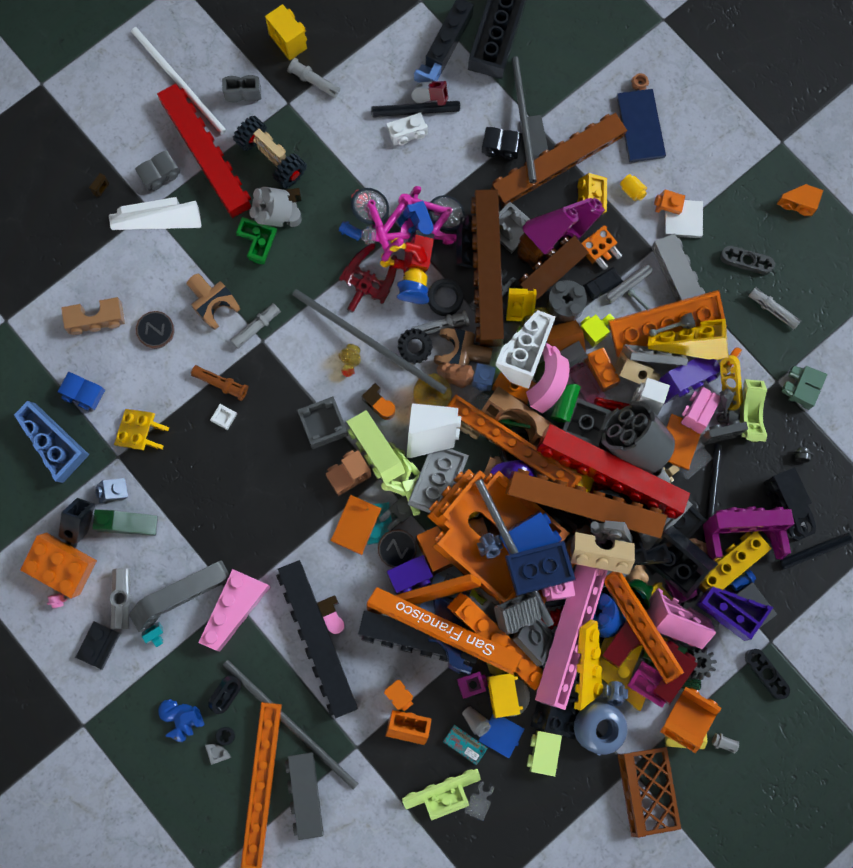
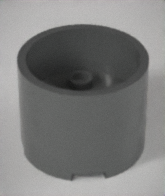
(638, 437)

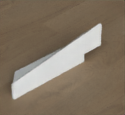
(156, 215)

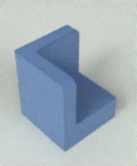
(428, 74)

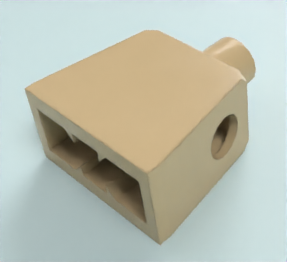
(630, 369)

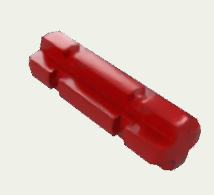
(609, 404)

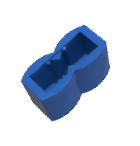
(81, 391)

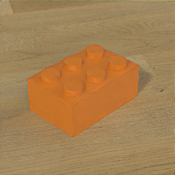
(58, 565)

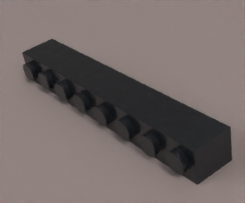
(317, 638)

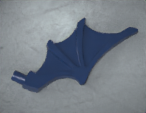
(453, 654)

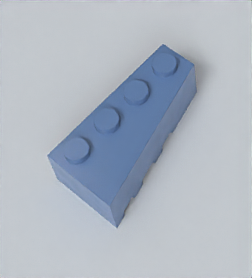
(58, 450)

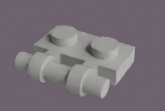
(611, 531)

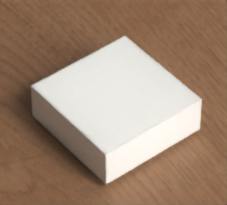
(223, 417)

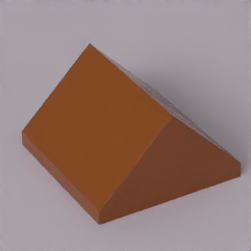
(565, 335)

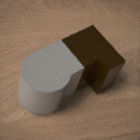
(295, 196)

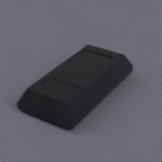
(603, 283)

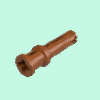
(227, 385)

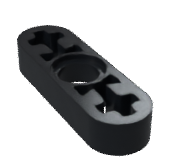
(775, 674)

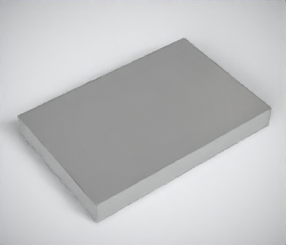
(642, 353)

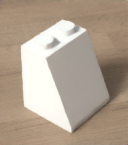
(432, 429)

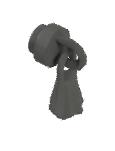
(726, 399)

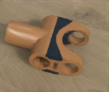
(210, 299)
(464, 348)

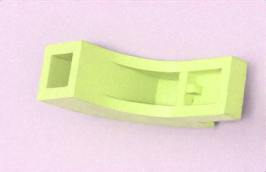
(752, 410)

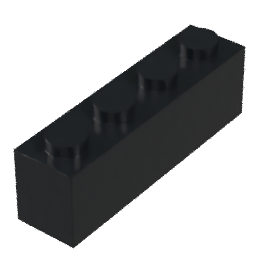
(450, 34)

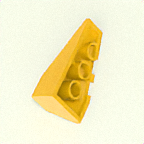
(703, 341)

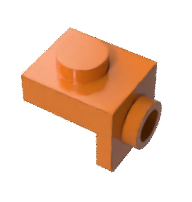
(669, 202)

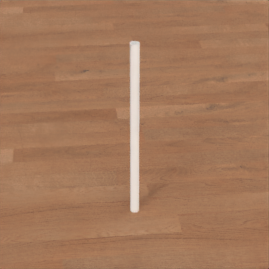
(177, 79)

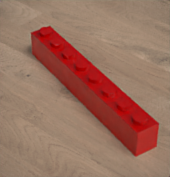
(204, 151)
(612, 471)

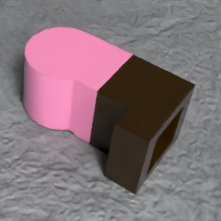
(330, 616)

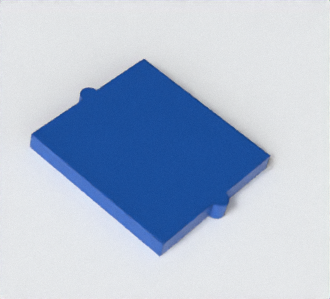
(502, 736)

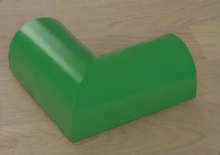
(261, 237)
(565, 405)

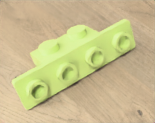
(443, 797)

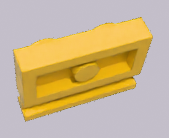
(520, 303)

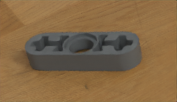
(735, 251)

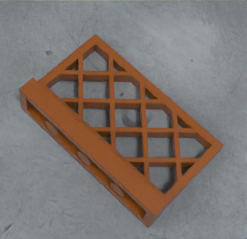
(632, 792)

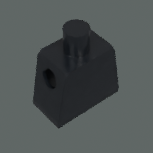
(76, 521)

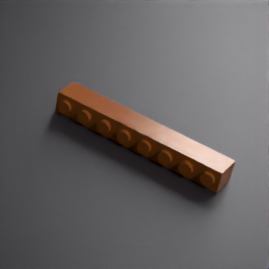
(560, 159)
(586, 504)

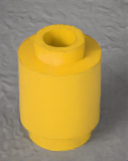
(633, 187)

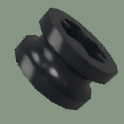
(220, 733)

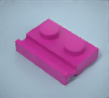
(645, 681)

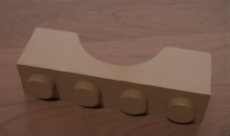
(505, 406)

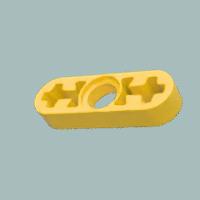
(725, 369)

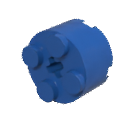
(608, 616)

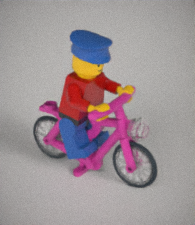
(418, 224)

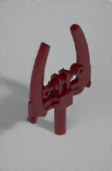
(364, 285)

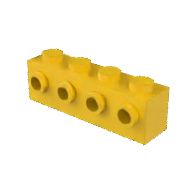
(736, 560)

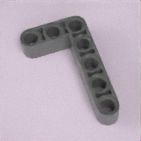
(154, 605)

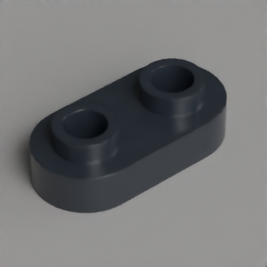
(224, 694)

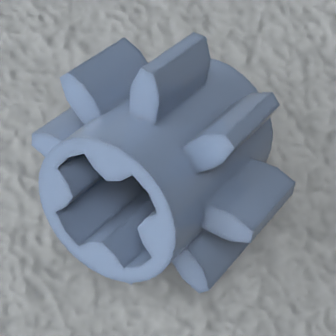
(489, 545)
(615, 693)

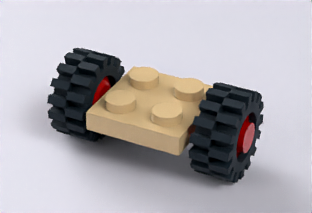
(254, 133)

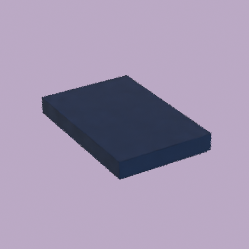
(540, 568)

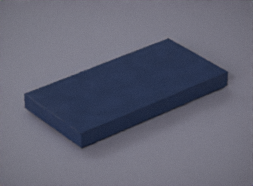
(641, 120)

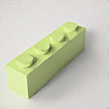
(375, 446)

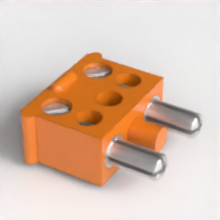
(598, 240)

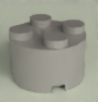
(271, 206)

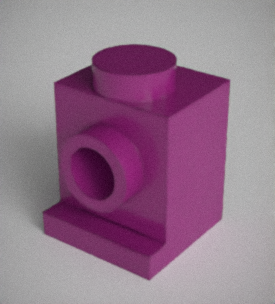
(465, 689)

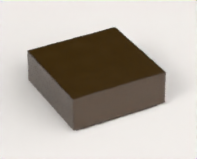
(99, 185)

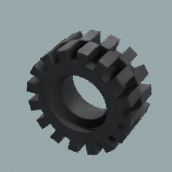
(407, 337)

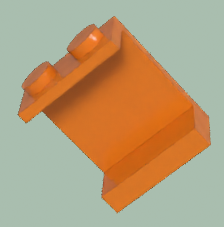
(690, 719)

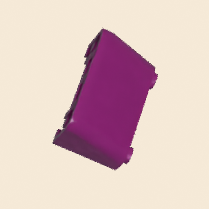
(569, 220)

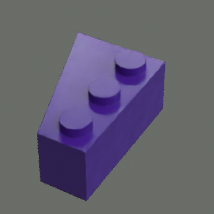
(690, 377)

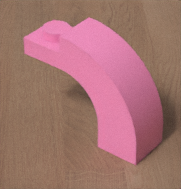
(553, 381)

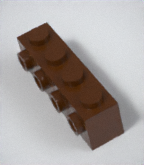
(554, 266)

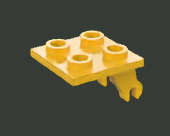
(135, 428)

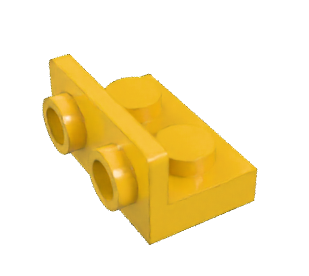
(593, 187)

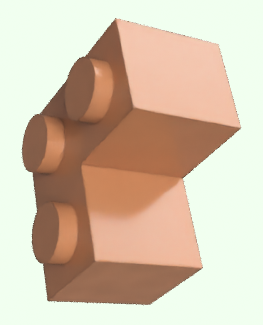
(348, 474)

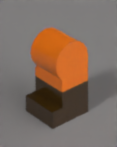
(378, 404)

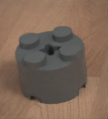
(568, 291)

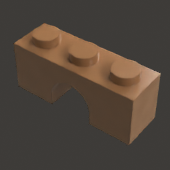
(109, 315)

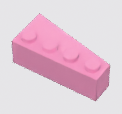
(232, 608)

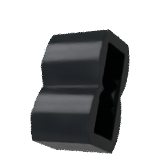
(501, 143)

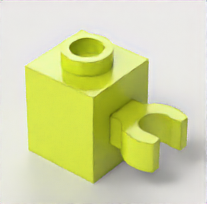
(596, 329)

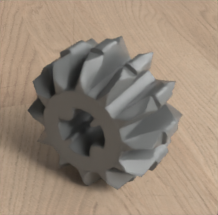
(706, 664)

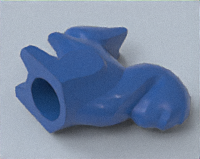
(183, 716)

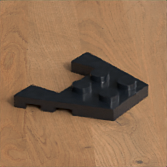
(651, 556)

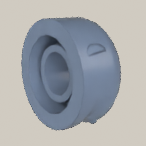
(587, 722)

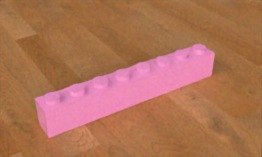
(563, 655)

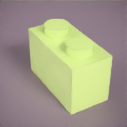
(545, 753)

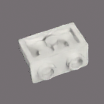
(407, 129)

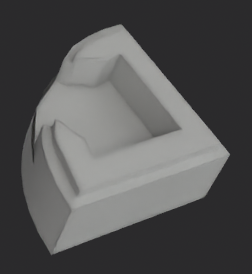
(217, 753)

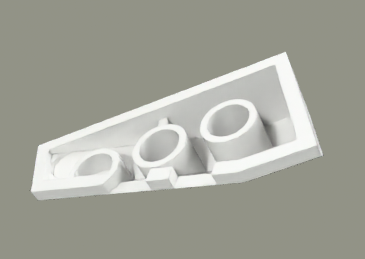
(522, 353)

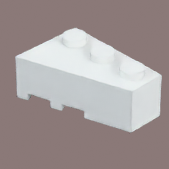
(651, 393)

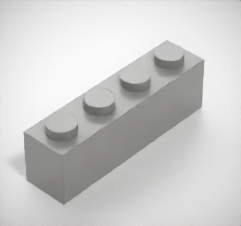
(676, 267)

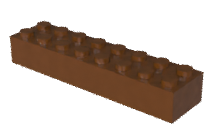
(488, 264)

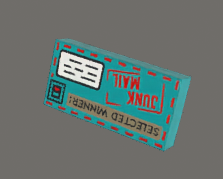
(465, 744)

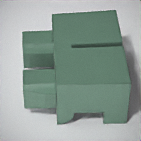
(807, 386)

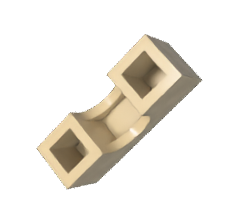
(587, 553)

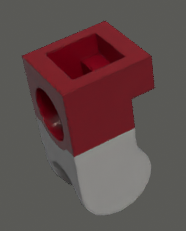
(431, 91)

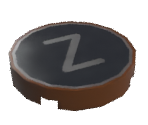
(155, 329)
(396, 547)

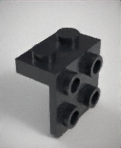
(556, 719)

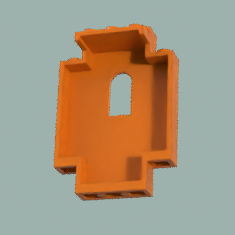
(460, 540)

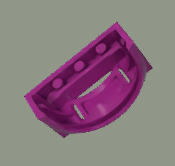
(771, 522)

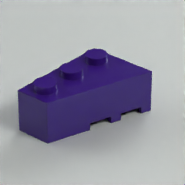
(734, 612)

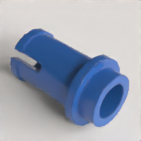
(350, 230)
(743, 580)

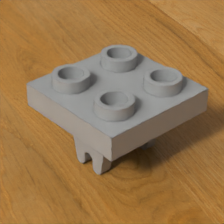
(511, 224)

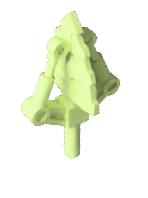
(402, 484)

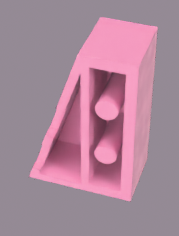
(678, 622)

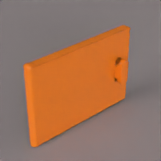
(685, 442)
(356, 524)

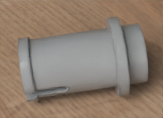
(725, 743)

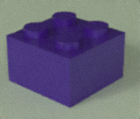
(410, 575)

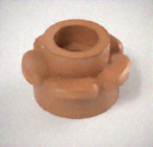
(640, 77)

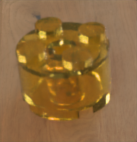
(422, 390)

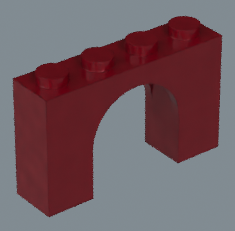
(627, 641)

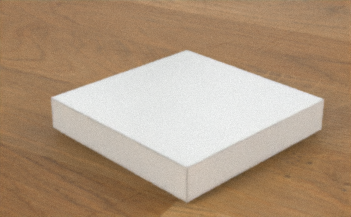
(688, 223)

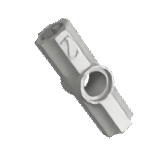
(120, 585)

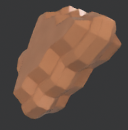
(456, 374)

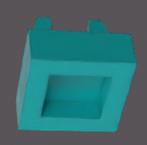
(153, 633)

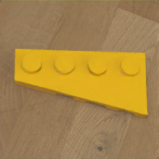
(589, 665)

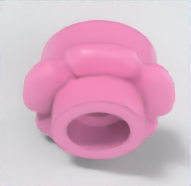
(56, 600)

